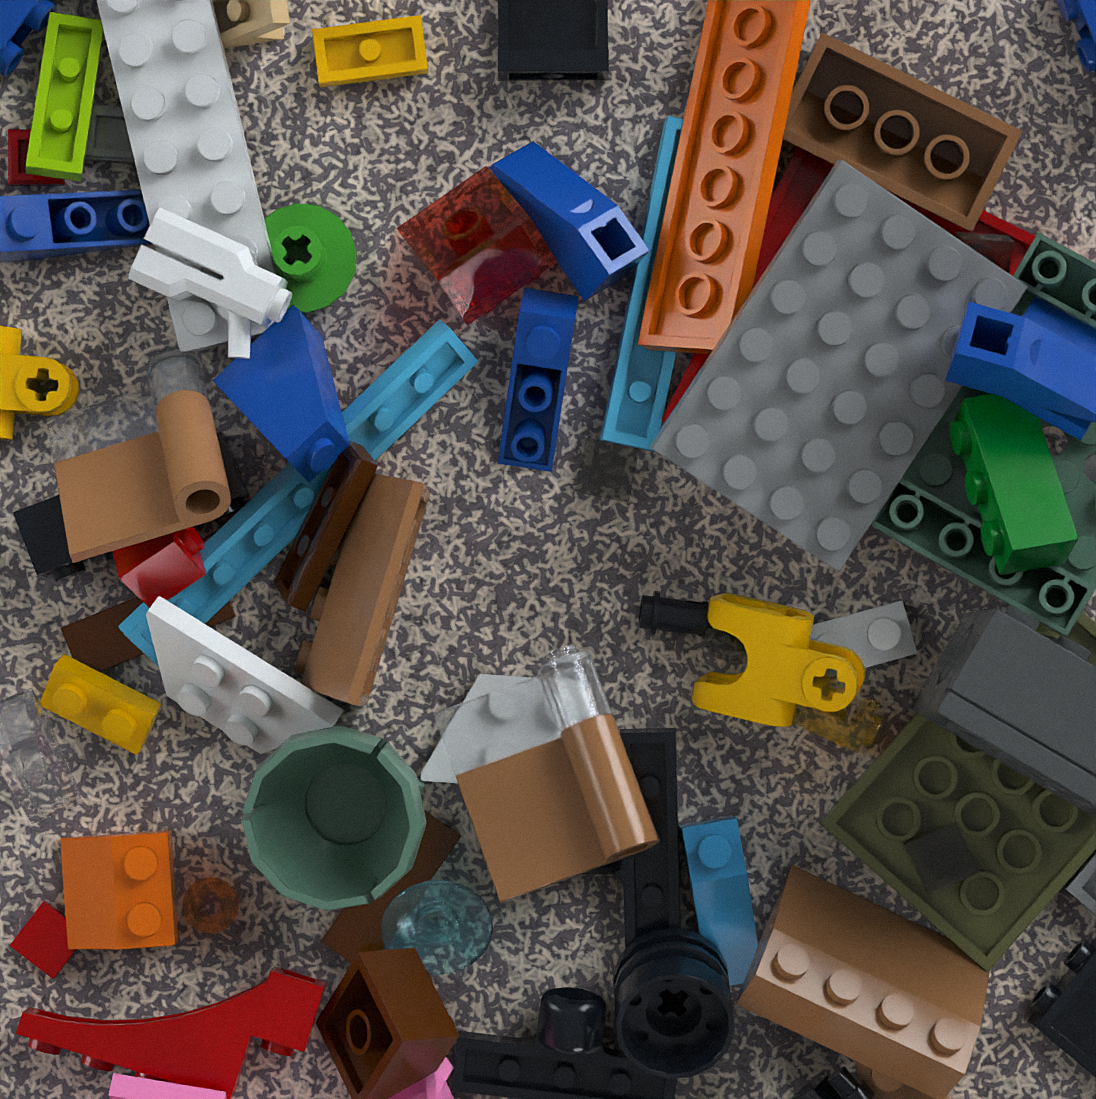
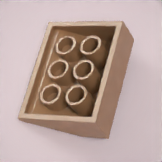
(363, 591)
(867, 984)

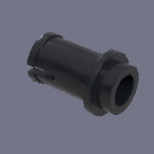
(673, 615)

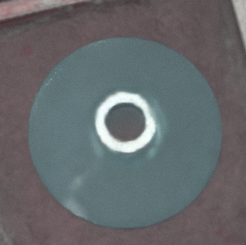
(445, 943)

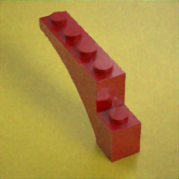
(194, 1046)

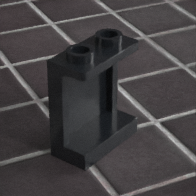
(552, 40)
(1069, 1009)

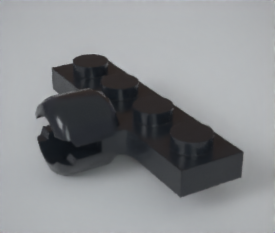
(652, 875)
(559, 1061)

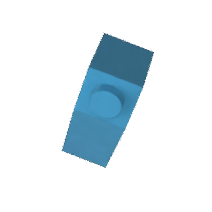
(721, 891)

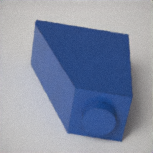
(290, 394)

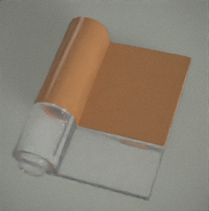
(140, 461)
(546, 777)

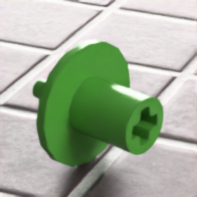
(312, 254)

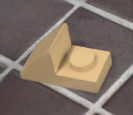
(250, 21)

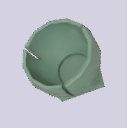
(334, 817)

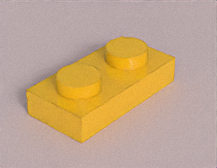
(370, 51)
(100, 704)

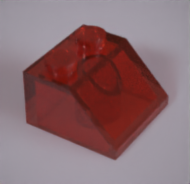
(477, 245)

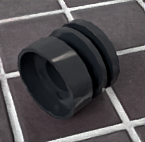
(673, 1003)

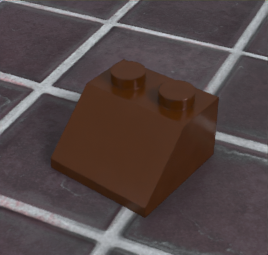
(386, 1024)

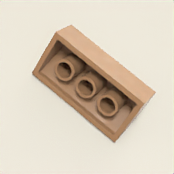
(898, 131)

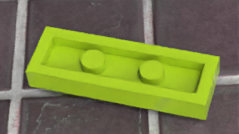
(65, 97)

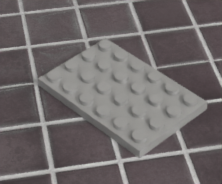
(834, 366)

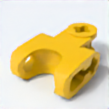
(19, 381)
(781, 667)

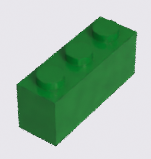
(1012, 484)

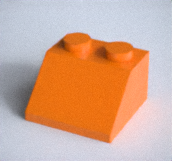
(120, 890)

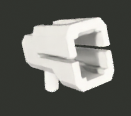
(241, 296)

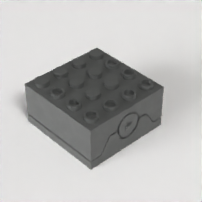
(1019, 700)

